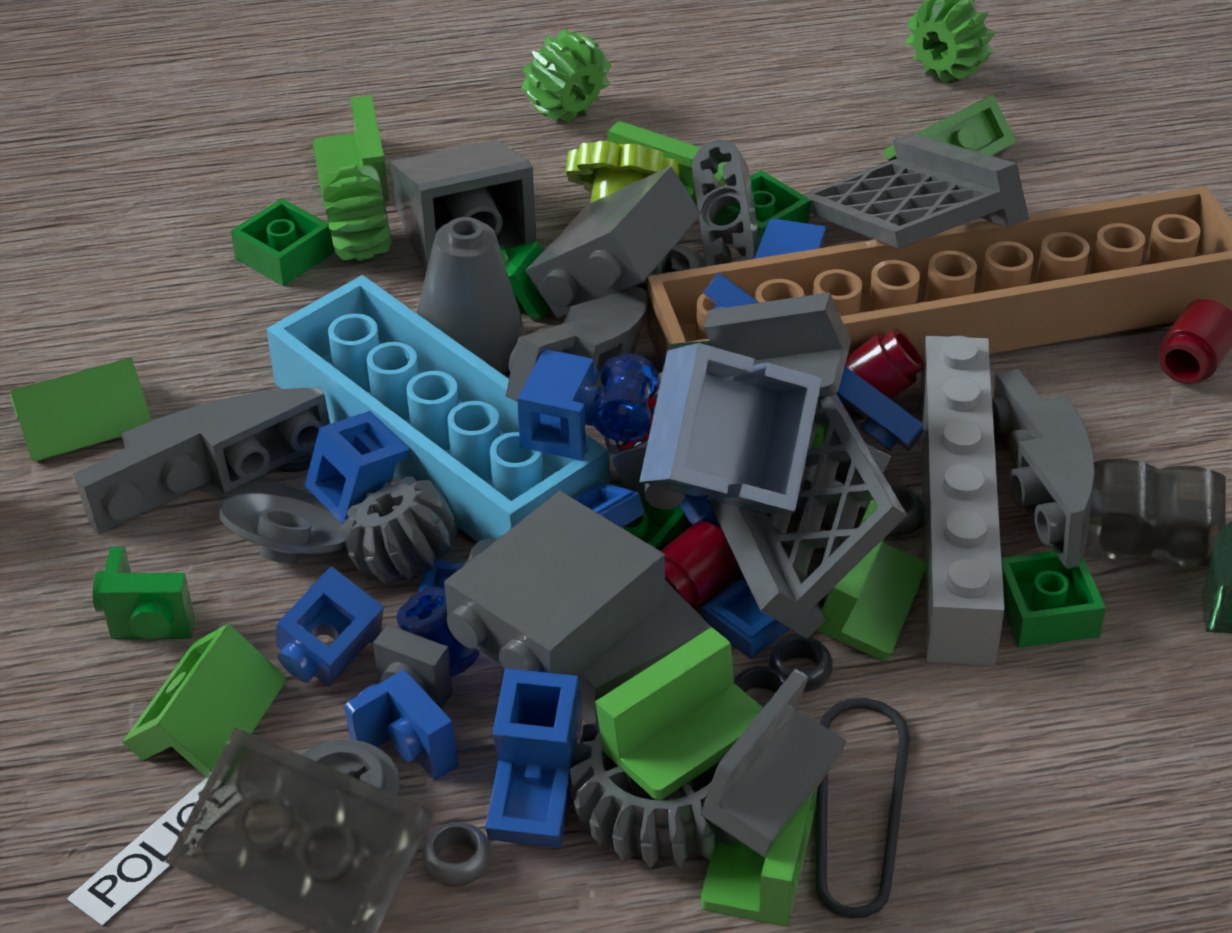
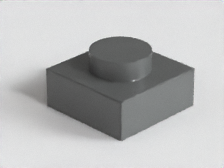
(421, 658)

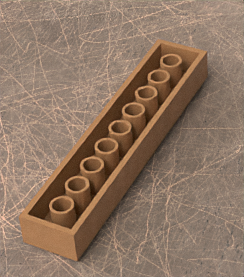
(1017, 285)

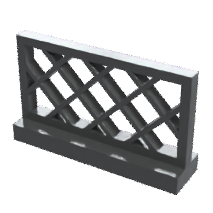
(923, 193)
(778, 562)

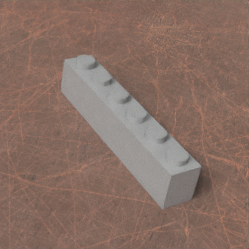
(960, 504)

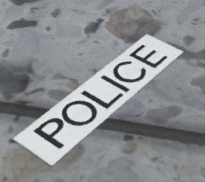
(135, 865)

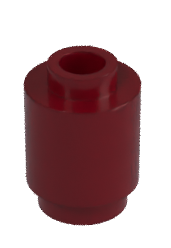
(1197, 342)
(886, 363)
(699, 562)

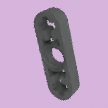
(713, 197)

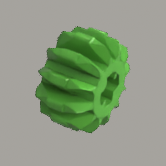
(950, 38)
(566, 76)
(356, 212)

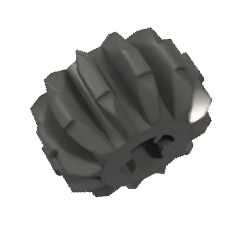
(399, 530)

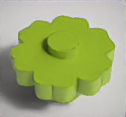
(610, 166)

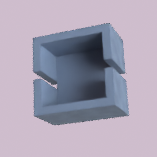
(732, 437)

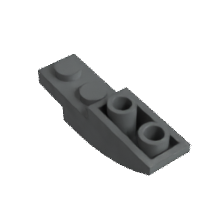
(590, 330)
(213, 441)
(1051, 461)

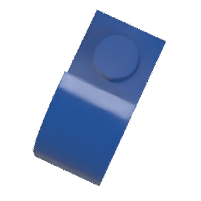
(534, 745)

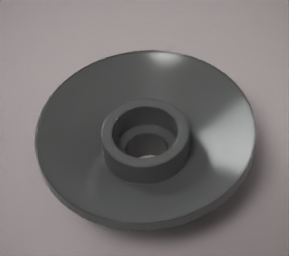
(282, 525)

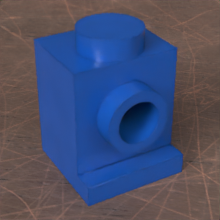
(558, 404)
(352, 460)
(330, 609)

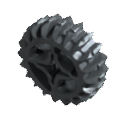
(632, 820)

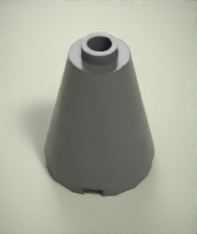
(471, 292)

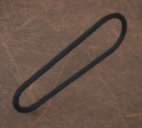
(894, 815)

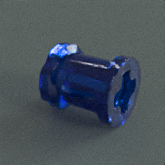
(623, 408)
(427, 617)

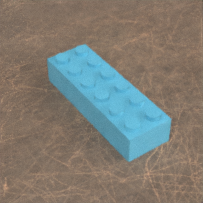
(434, 397)

